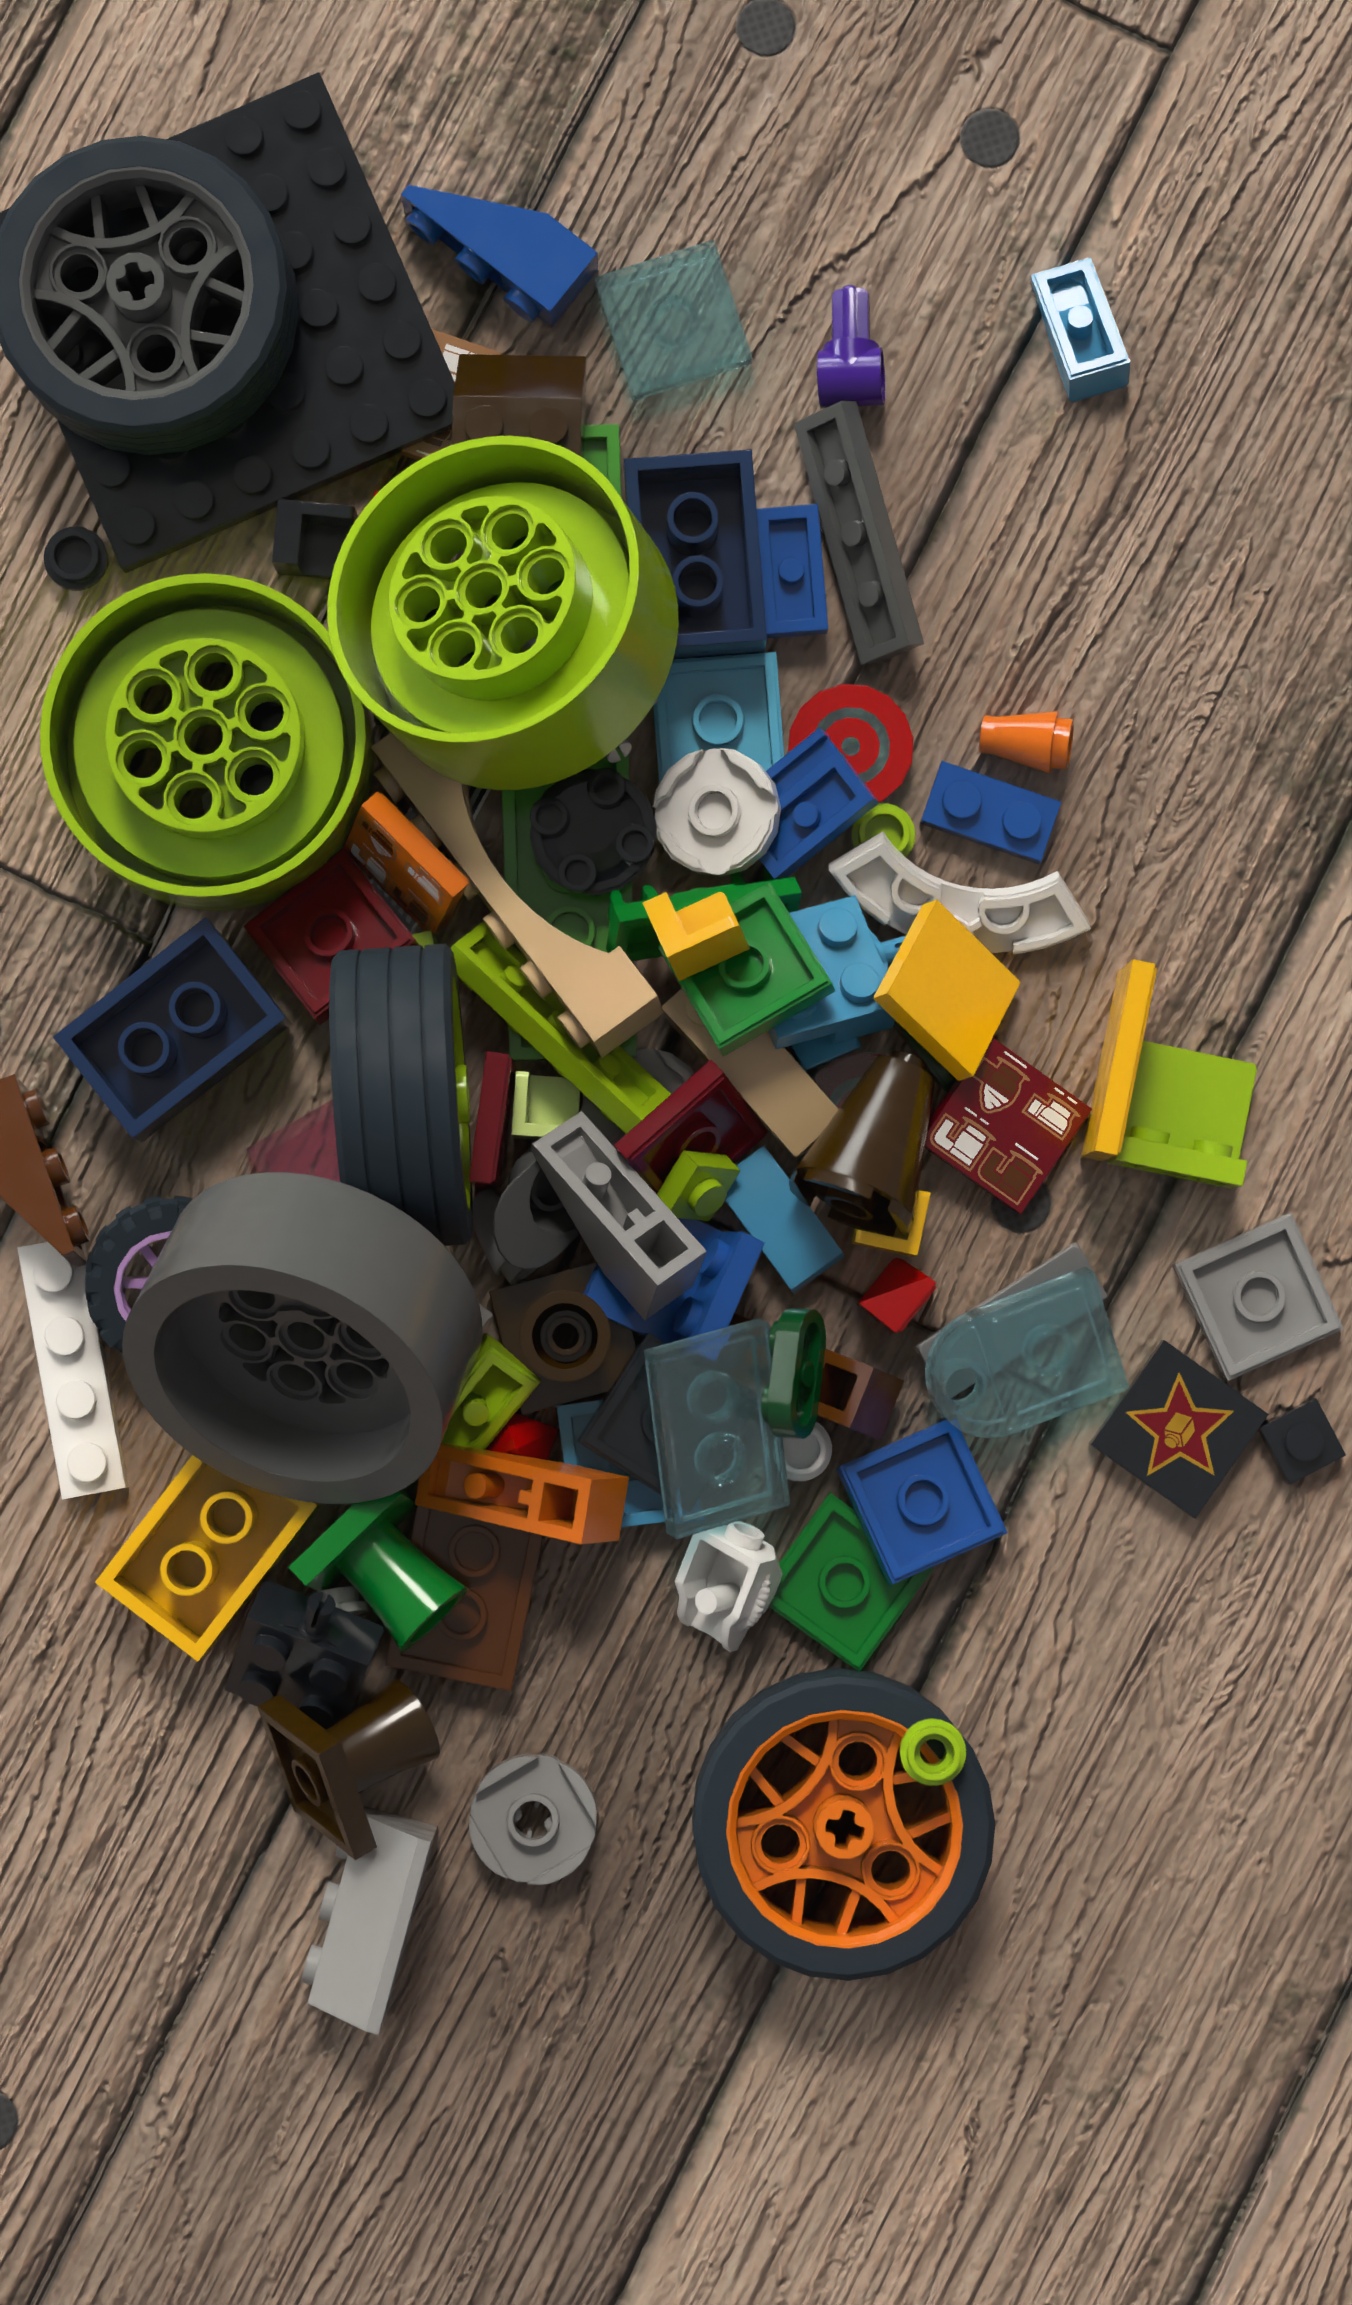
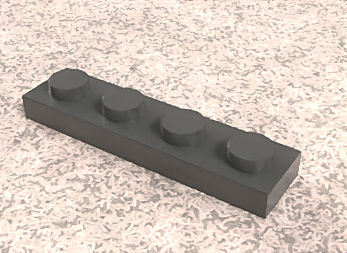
(858, 533)

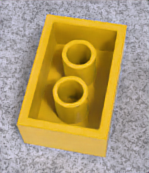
(202, 1554)

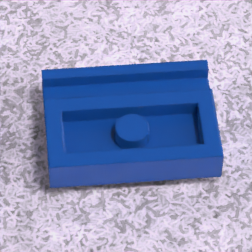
(817, 800)

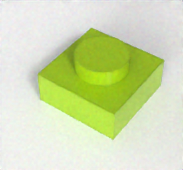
(698, 1184)

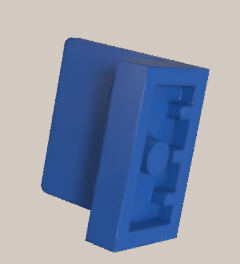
(705, 1305)

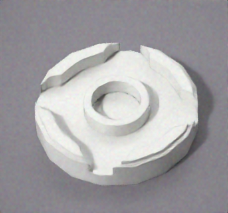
(716, 811)

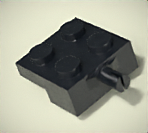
(304, 1653)

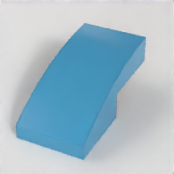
(769, 1211)

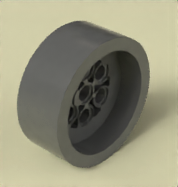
(304, 1338)

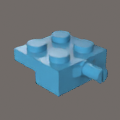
(856, 968)

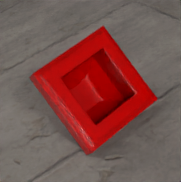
(525, 1438)

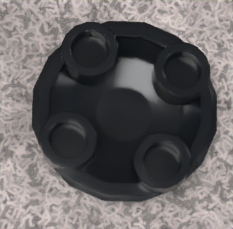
(593, 832)

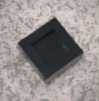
(1301, 1441)

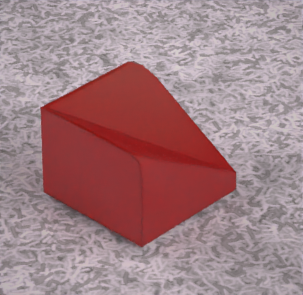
(897, 1295)

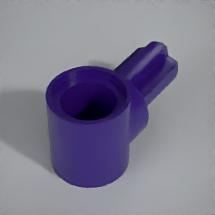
(851, 363)

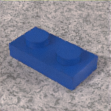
(792, 571)
(990, 812)

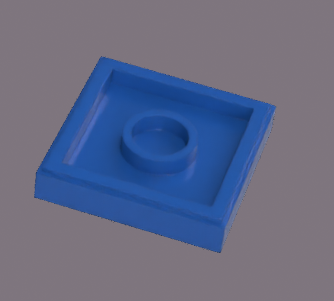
(921, 1501)

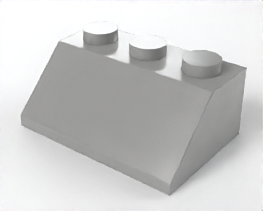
(369, 1922)

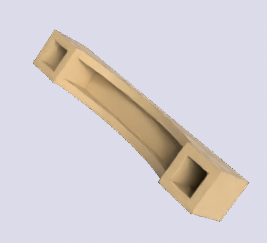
(599, 990)

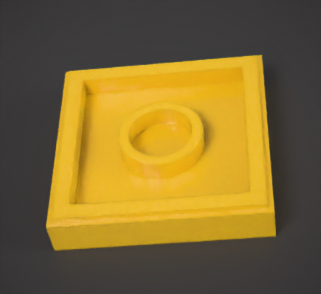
(947, 990)

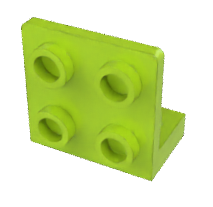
(1188, 1116)

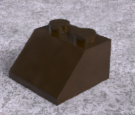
(521, 398)

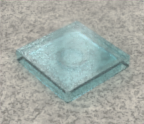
(673, 320)

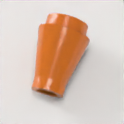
(1029, 739)

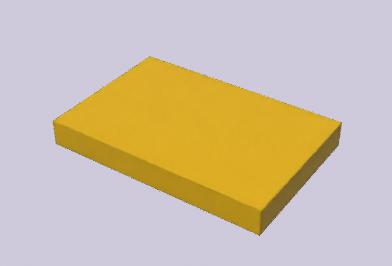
(1119, 1060)

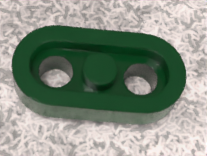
(794, 1387)

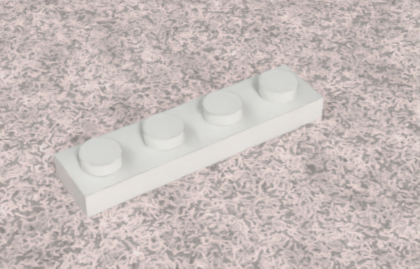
(72, 1374)

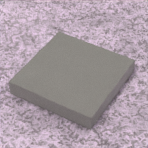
(1258, 1296)

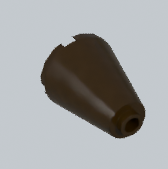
(873, 1149)

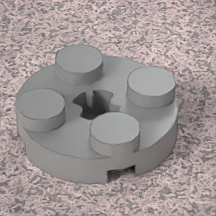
(569, 1826)

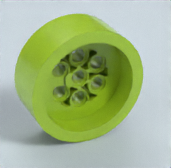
(599, 635)
(246, 844)

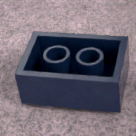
(707, 530)
(172, 1030)

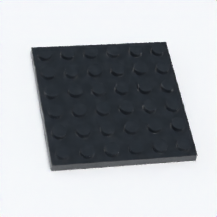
(361, 359)

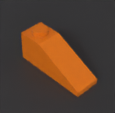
(525, 1493)

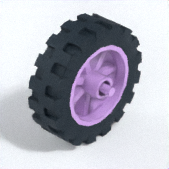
(114, 1250)

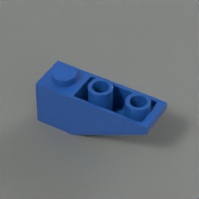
(515, 247)

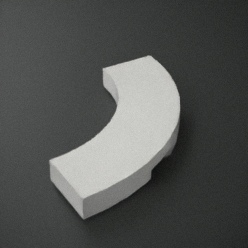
(1000, 918)

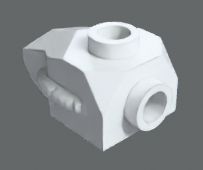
(727, 1581)

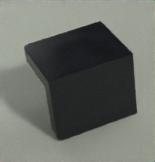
(310, 537)

